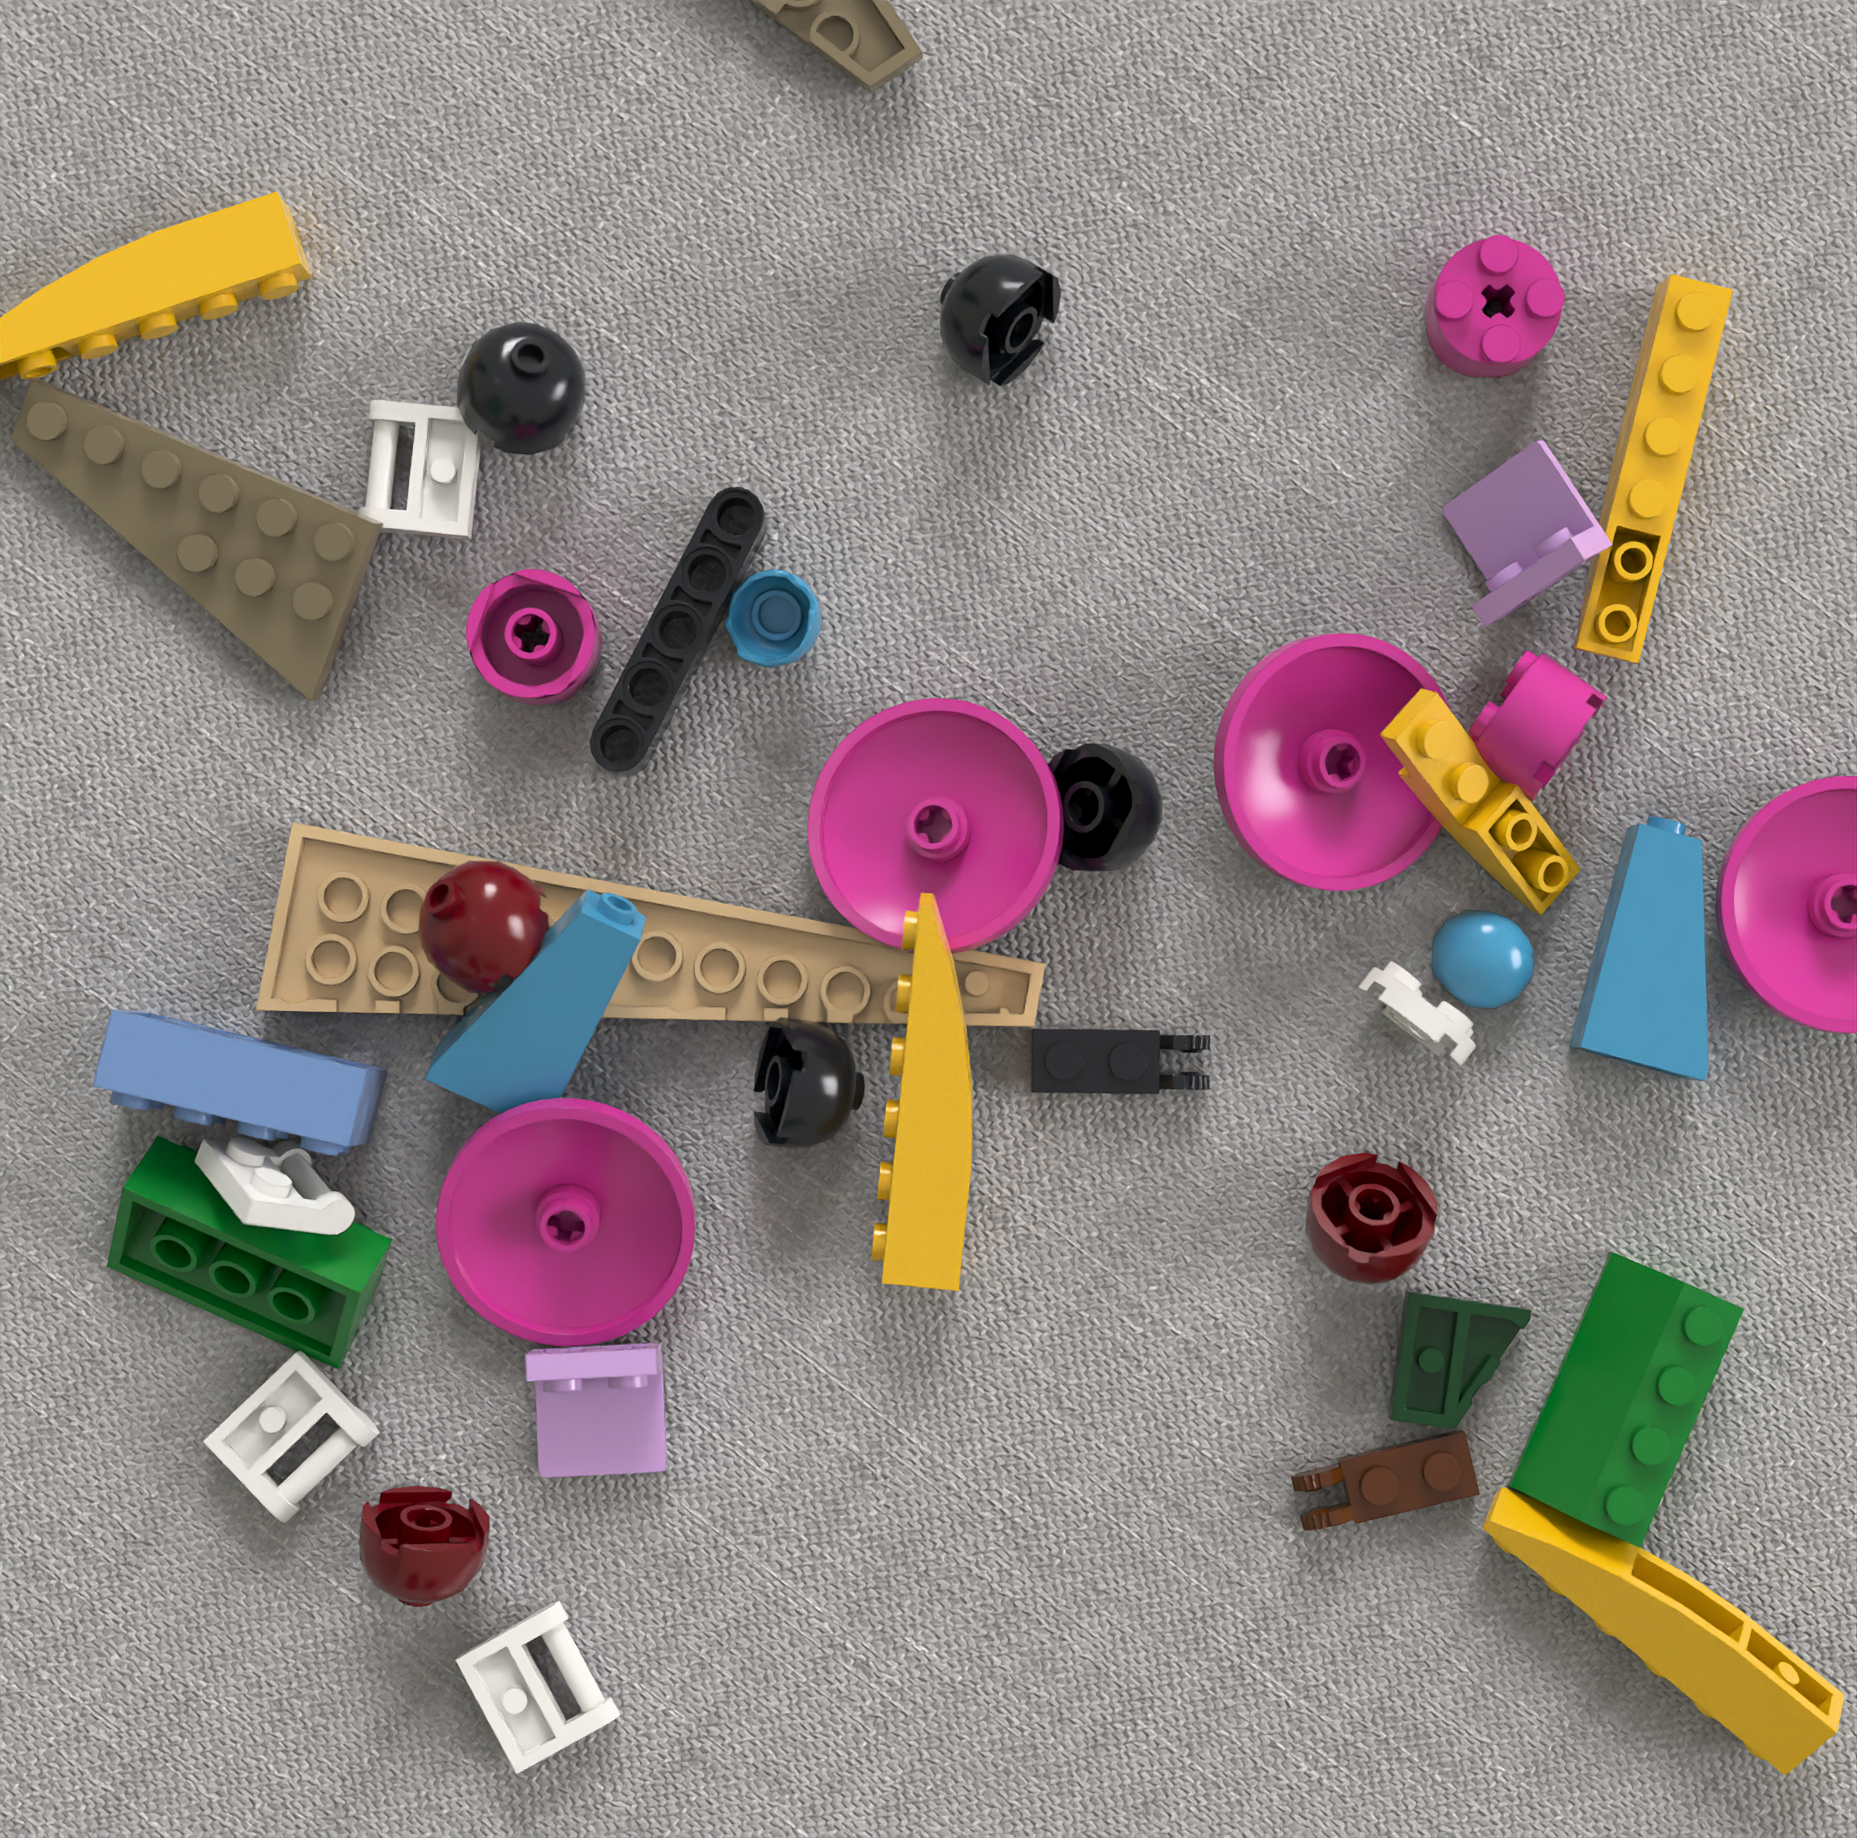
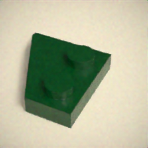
(1447, 1355)

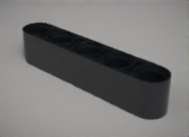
(679, 601)

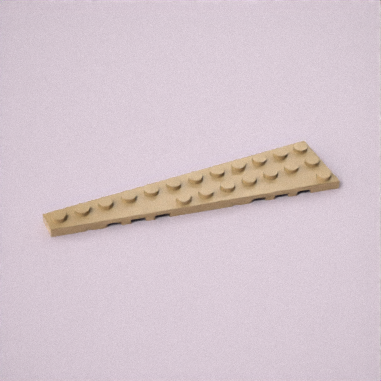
(353, 946)

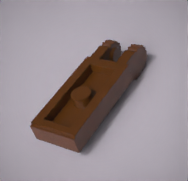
(1392, 1480)

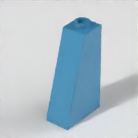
(1649, 961)
(534, 1029)

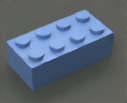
(239, 1078)

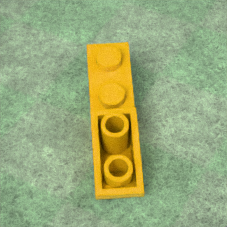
(1476, 807)

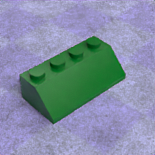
(270, 1280)
(1625, 1398)

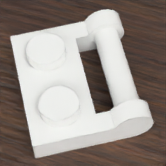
(440, 473)
(260, 1186)
(276, 1420)
(518, 1697)

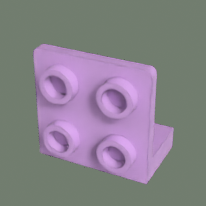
(1524, 530)
(599, 1409)

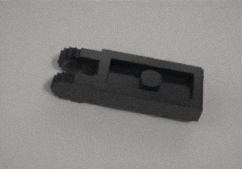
(1110, 1061)

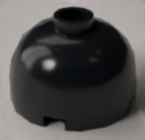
(995, 313)
(521, 388)
(1107, 807)
(806, 1084)

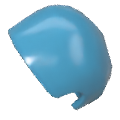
(773, 618)
(1482, 959)

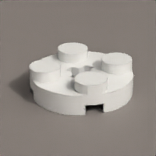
(1407, 1009)

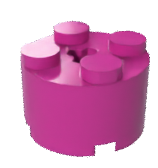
(1518, 282)
(520, 605)
(1536, 723)

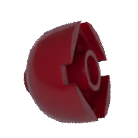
(482, 924)
(1369, 1218)
(422, 1545)

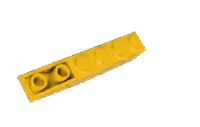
(154, 284)
(1651, 464)
(930, 1121)
(1677, 1629)

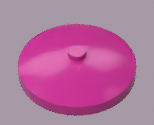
(1307, 768)
(940, 806)
(1793, 904)
(566, 1222)

